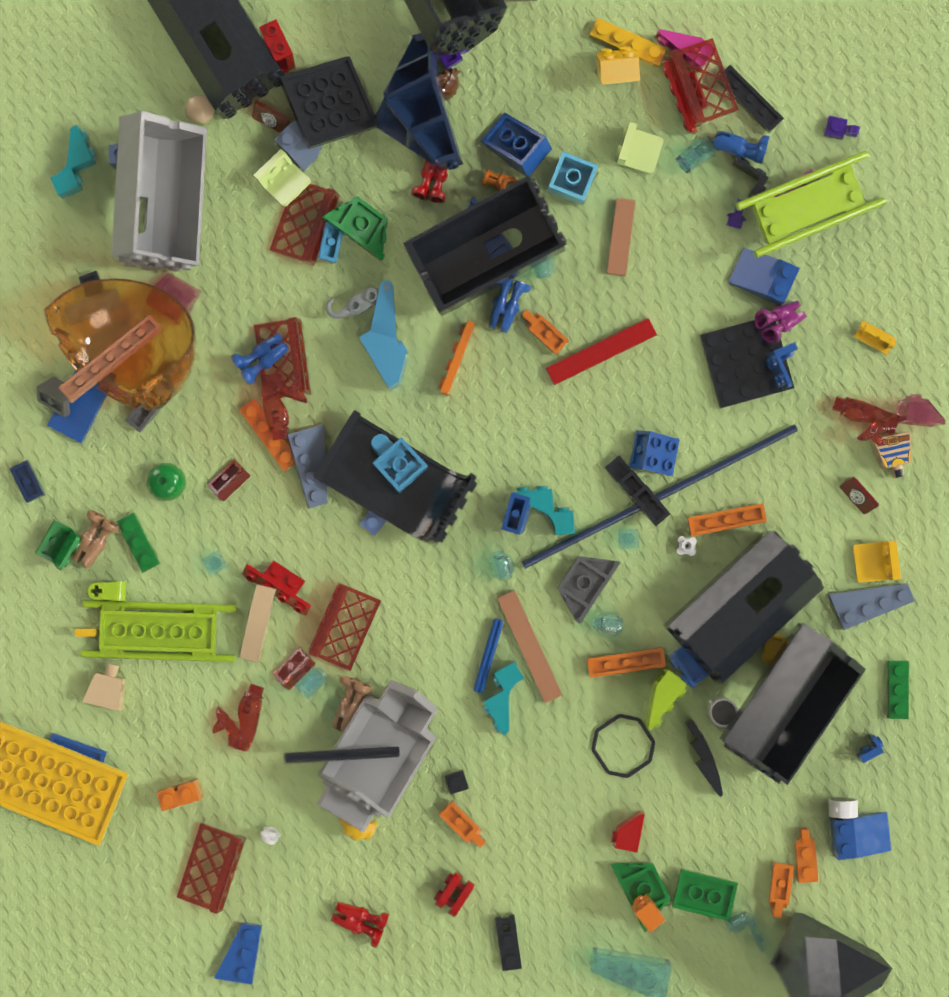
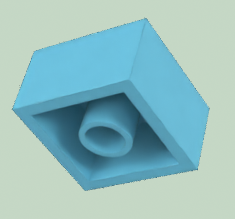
(572, 178)

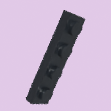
(752, 100)

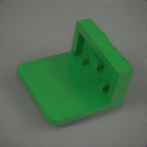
(58, 544)

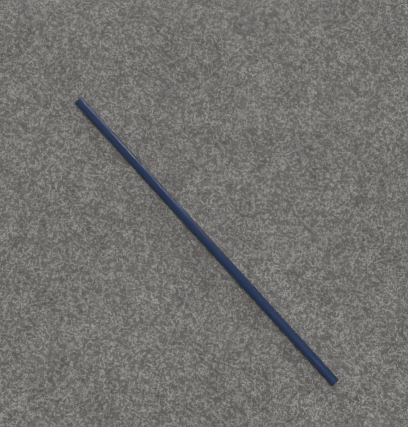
(661, 495)

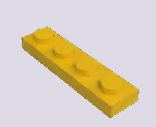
(618, 37)

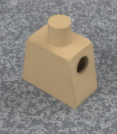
(106, 689)

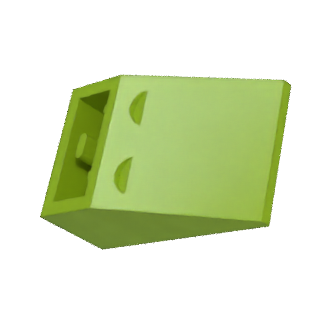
(663, 693)

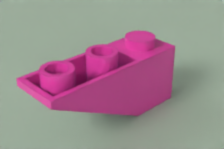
(679, 41)

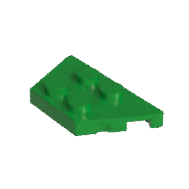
(360, 224)
(640, 879)

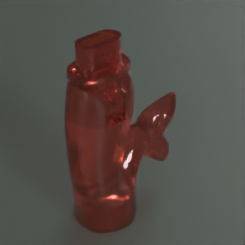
(274, 409)
(865, 412)
(248, 714)

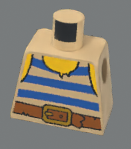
(894, 453)

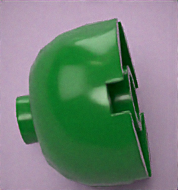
(166, 481)

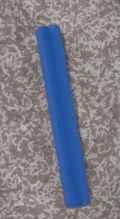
(488, 655)

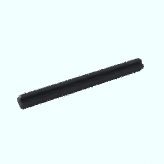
(337, 755)

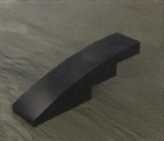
(637, 491)
(706, 763)

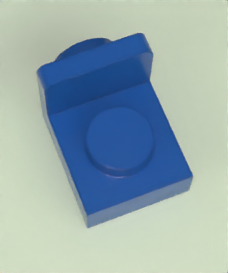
(869, 752)

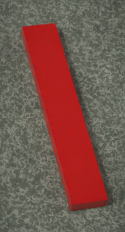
(601, 351)

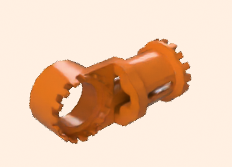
(497, 180)

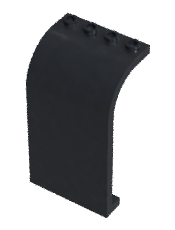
(419, 510)

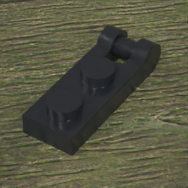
(508, 943)

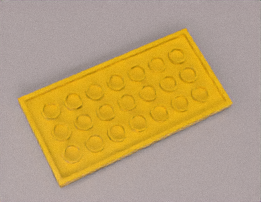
(57, 784)

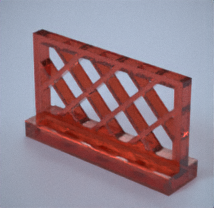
(686, 83)
(313, 243)
(297, 351)
(329, 618)
(226, 873)

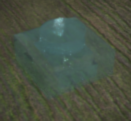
(628, 538)
(214, 563)

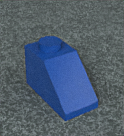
(516, 514)

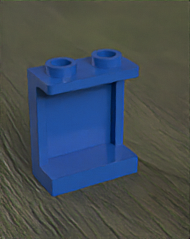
(689, 668)

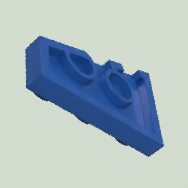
(242, 955)

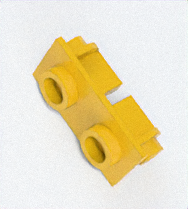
(875, 337)

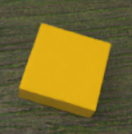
(86, 632)

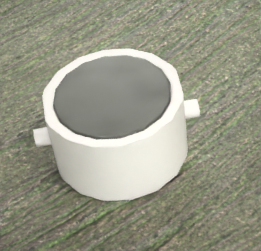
(721, 711)
(843, 807)

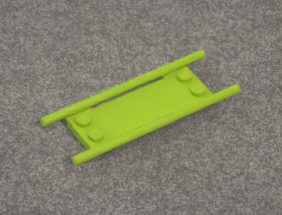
(809, 204)
(158, 631)

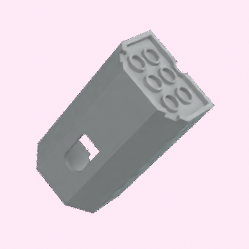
(167, 167)

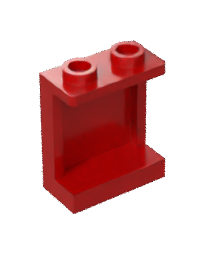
(278, 45)

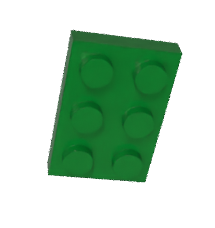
(705, 894)

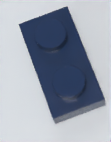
(27, 481)

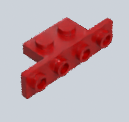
(674, 88)
(284, 581)

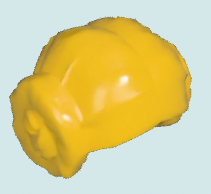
(355, 833)

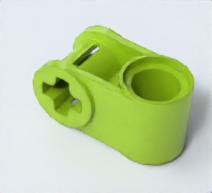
(110, 591)

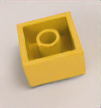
(617, 65)

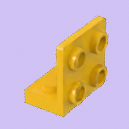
(876, 561)

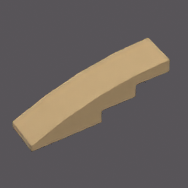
(257, 623)

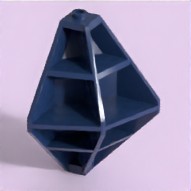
(416, 109)

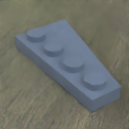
(308, 453)
(866, 604)

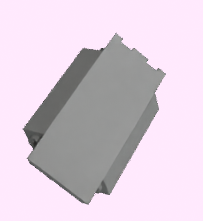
(374, 786)

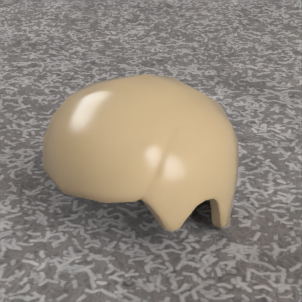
(199, 109)

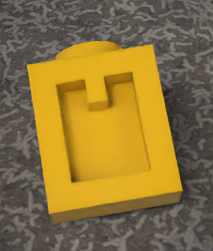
(772, 647)

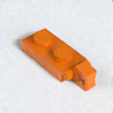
(545, 331)
(462, 824)
(806, 857)
(780, 887)

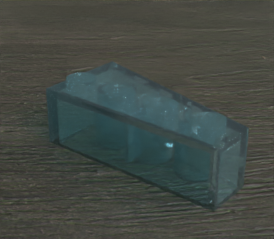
(637, 972)

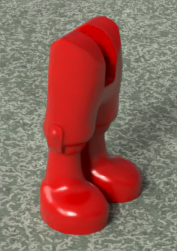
(428, 173)
(354, 922)

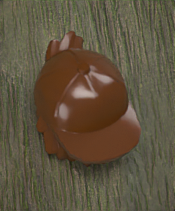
(449, 82)

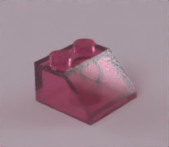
(182, 291)
(918, 411)

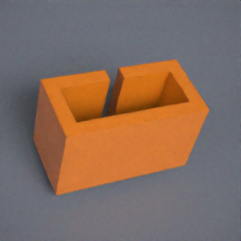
(186, 793)
(648, 912)

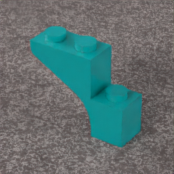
(79, 158)
(542, 501)
(498, 704)

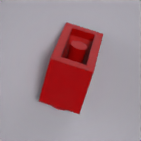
(629, 833)

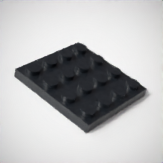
(328, 102)
(739, 363)

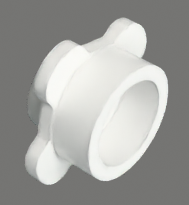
(691, 546)
(270, 835)

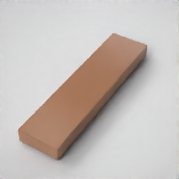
(621, 237)

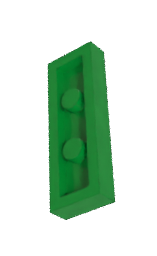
(138, 542)
(898, 690)

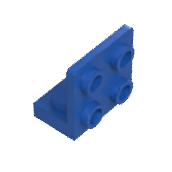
(775, 362)
(654, 452)

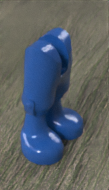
(740, 147)
(507, 309)
(268, 353)

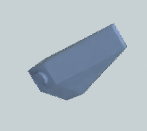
(293, 144)

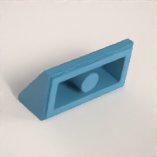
(330, 244)

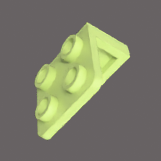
(639, 149)
(282, 178)

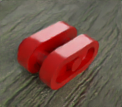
(442, 897)

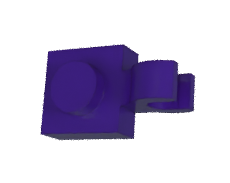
(451, 60)
(838, 127)

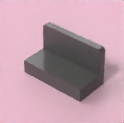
(52, 397)

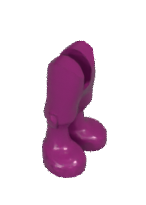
(784, 315)

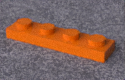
(459, 350)
(279, 448)
(727, 519)
(626, 662)

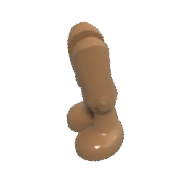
(90, 546)
(348, 707)

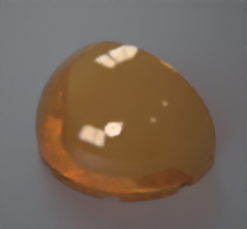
(104, 310)

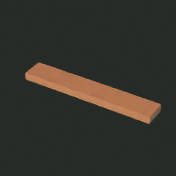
(110, 358)
(529, 646)

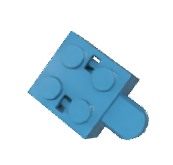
(397, 462)

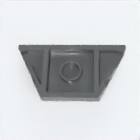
(585, 583)

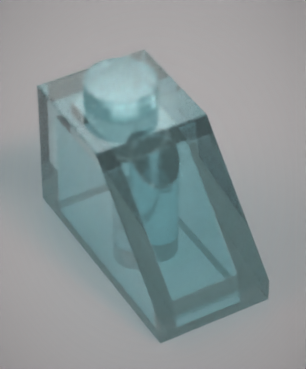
(696, 154)
(312, 682)

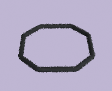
(645, 730)

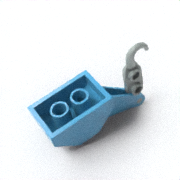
(382, 338)

